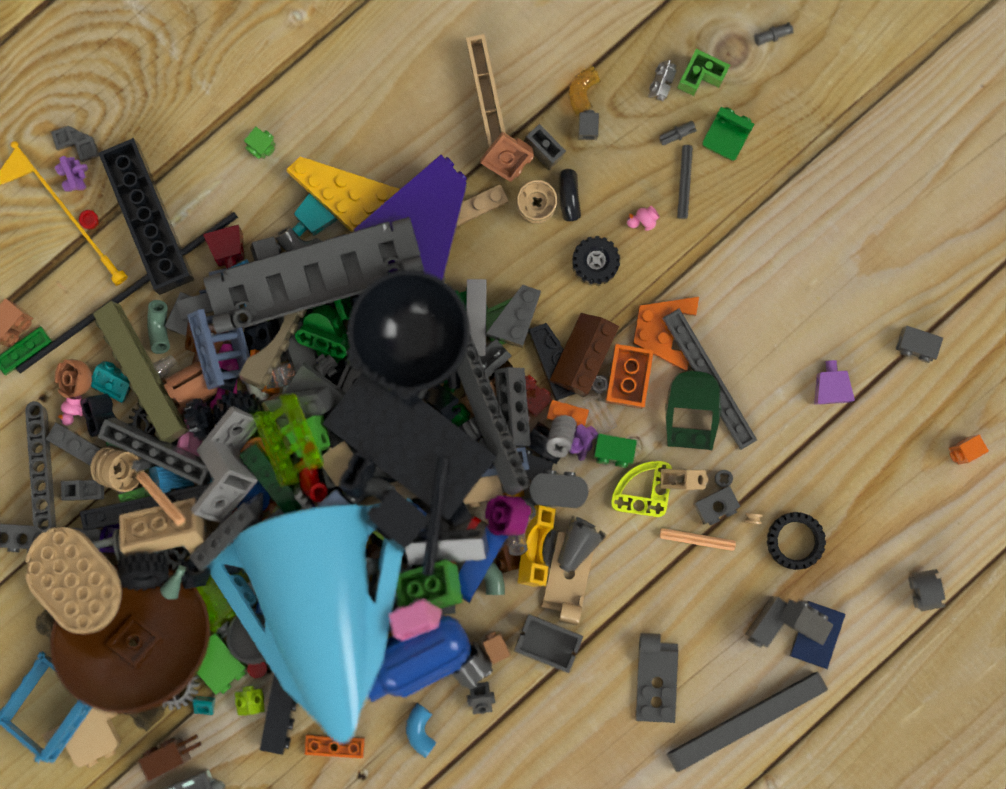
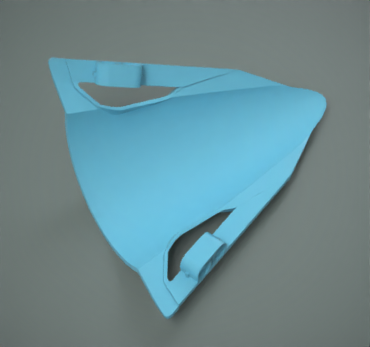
(320, 621)

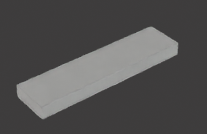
(477, 312)

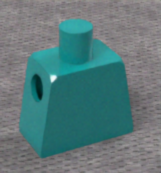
(312, 217)

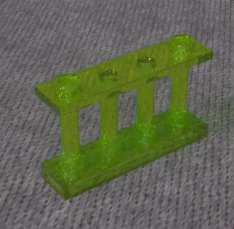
(274, 444)

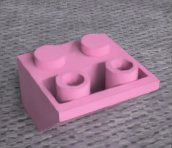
(414, 619)

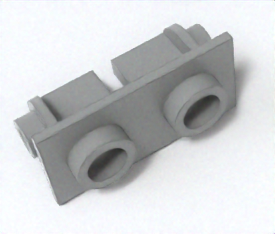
(664, 72)

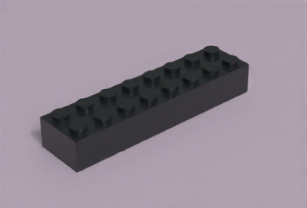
(146, 216)

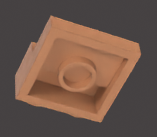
(507, 156)

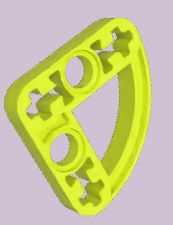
(654, 497)

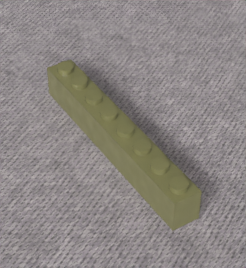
(140, 372)

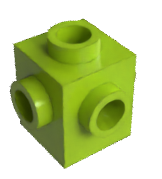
(249, 701)

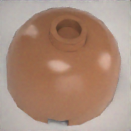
(73, 378)

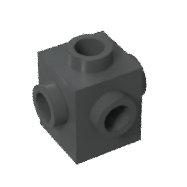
(481, 698)

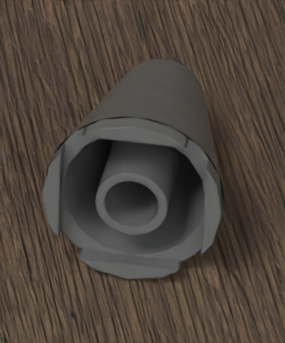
(579, 543)

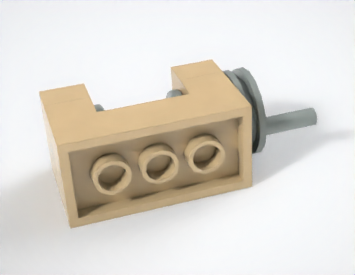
(155, 531)

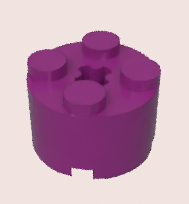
(507, 515)

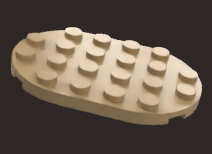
(73, 580)

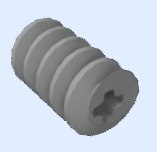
(561, 435)

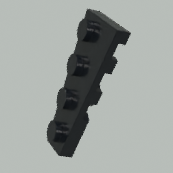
(548, 352)

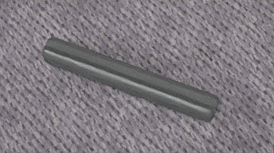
(685, 178)

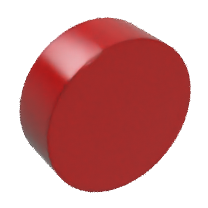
(88, 219)
(257, 670)

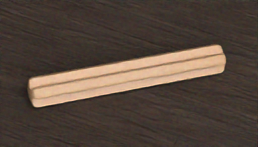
(161, 498)
(697, 539)

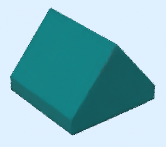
(203, 705)

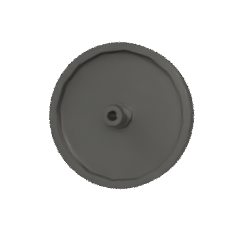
(241, 643)

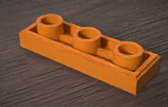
(321, 746)

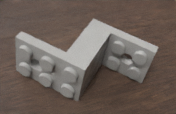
(228, 470)

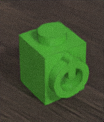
(260, 143)

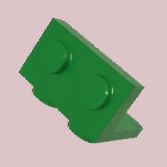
(728, 133)

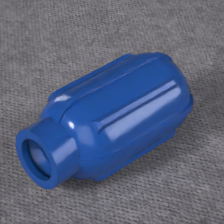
(421, 659)

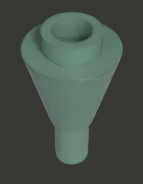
(171, 588)

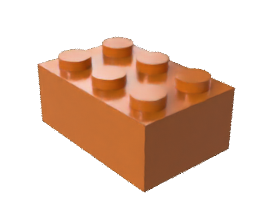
(629, 376)

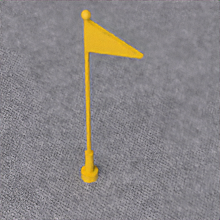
(18, 166)

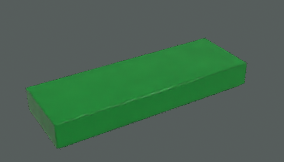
(23, 350)

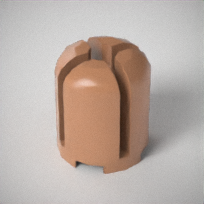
(188, 385)

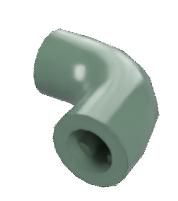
(156, 326)
(494, 581)

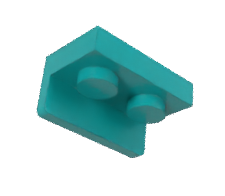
(110, 381)

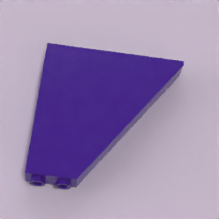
(434, 207)

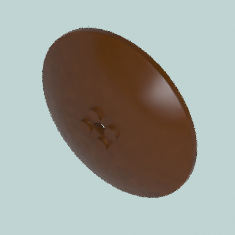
(130, 679)

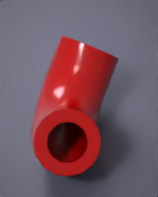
(311, 484)

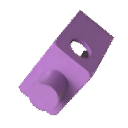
(833, 386)

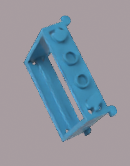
(64, 732)

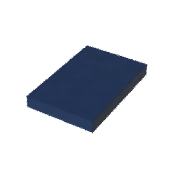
(813, 652)

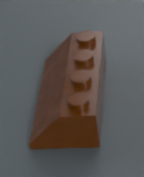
(584, 354)

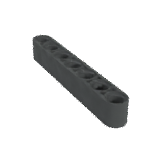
(35, 460)

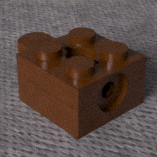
(170, 755)

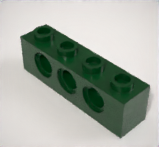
(261, 467)

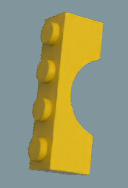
(532, 566)

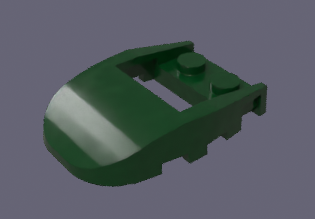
(693, 391)

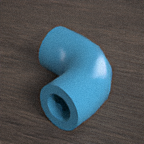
(416, 730)

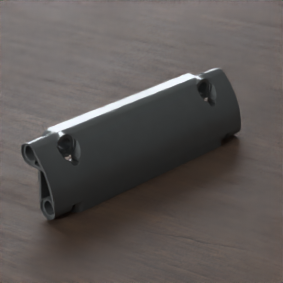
(311, 274)

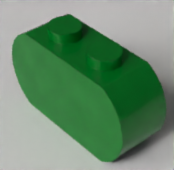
(327, 320)

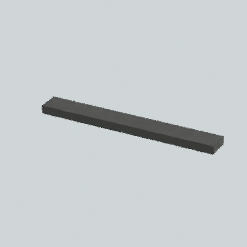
(700, 362)

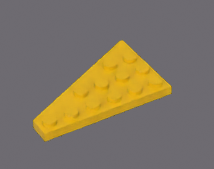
(341, 192)

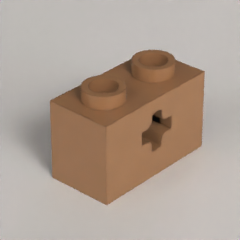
(496, 647)

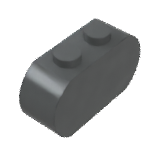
(559, 490)

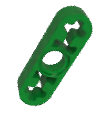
(314, 343)

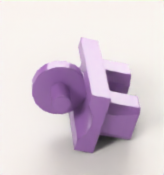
(74, 173)
(583, 441)

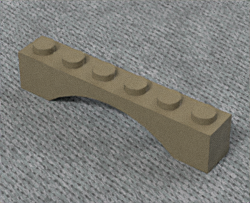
(259, 367)

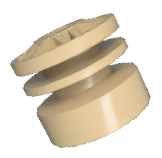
(540, 191)
(113, 469)

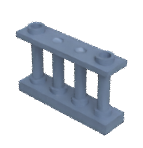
(206, 351)

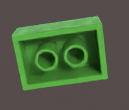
(439, 589)

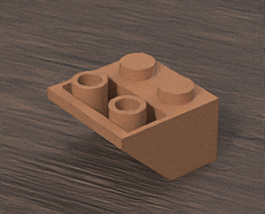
(12, 322)

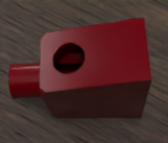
(226, 245)

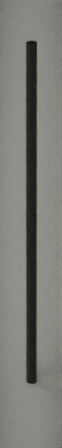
(117, 299)

